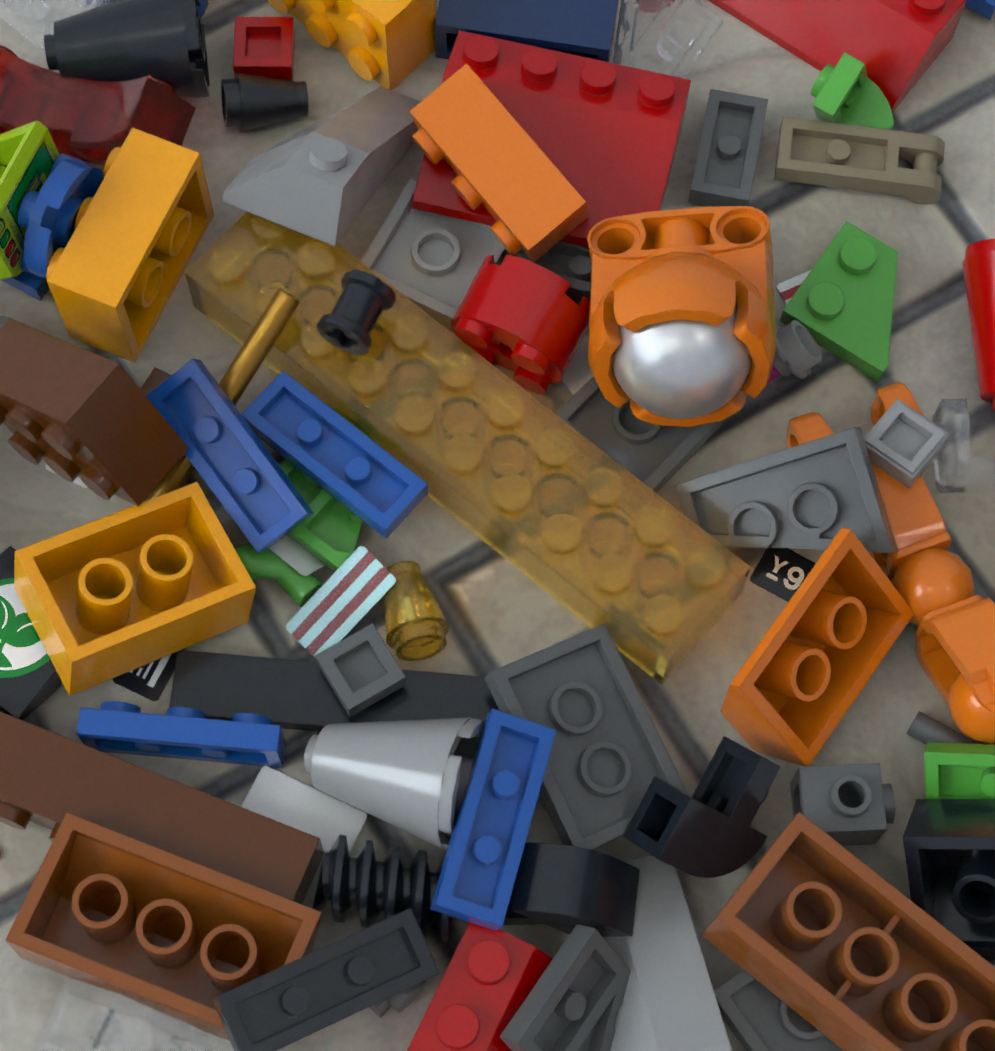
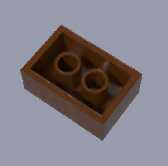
(82, 416)

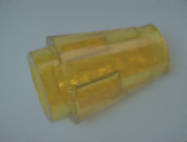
(412, 615)

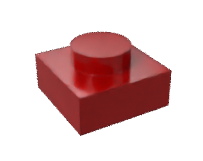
(264, 46)

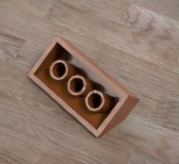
(154, 924)

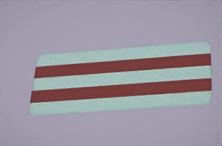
(341, 602)

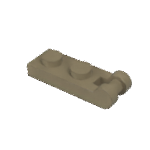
(860, 158)

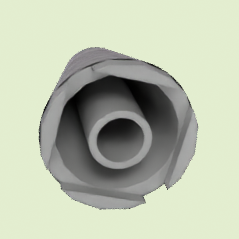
(398, 770)

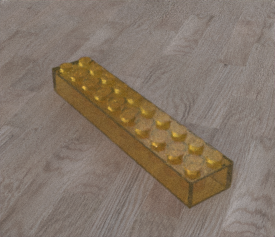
(483, 448)

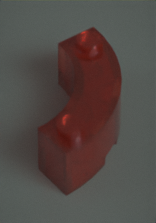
(88, 115)

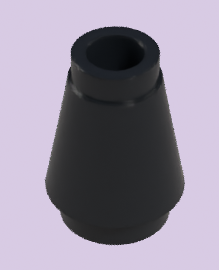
(261, 101)

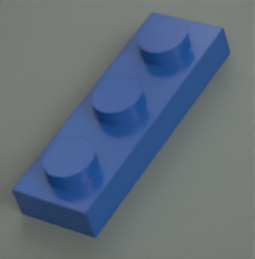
(335, 454)
(230, 456)
(182, 735)
(493, 820)

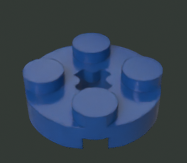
(53, 211)

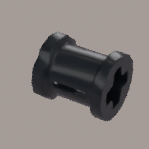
(356, 312)

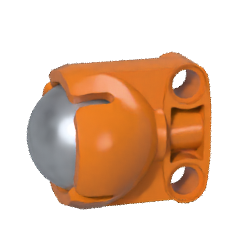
(682, 312)

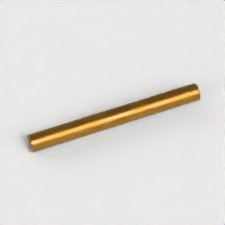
(240, 373)

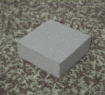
(904, 443)

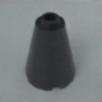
(132, 42)

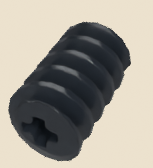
(379, 886)

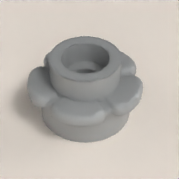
(795, 350)

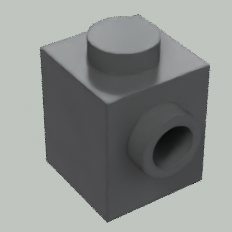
(844, 801)

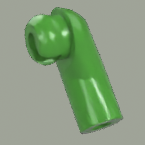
(271, 566)

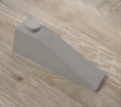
(329, 169)
(669, 987)

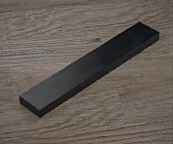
(302, 699)

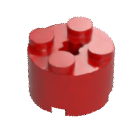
(522, 320)

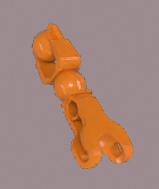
(953, 625)

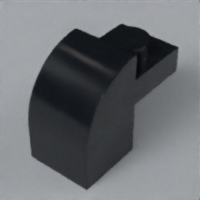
(711, 829)
(573, 887)

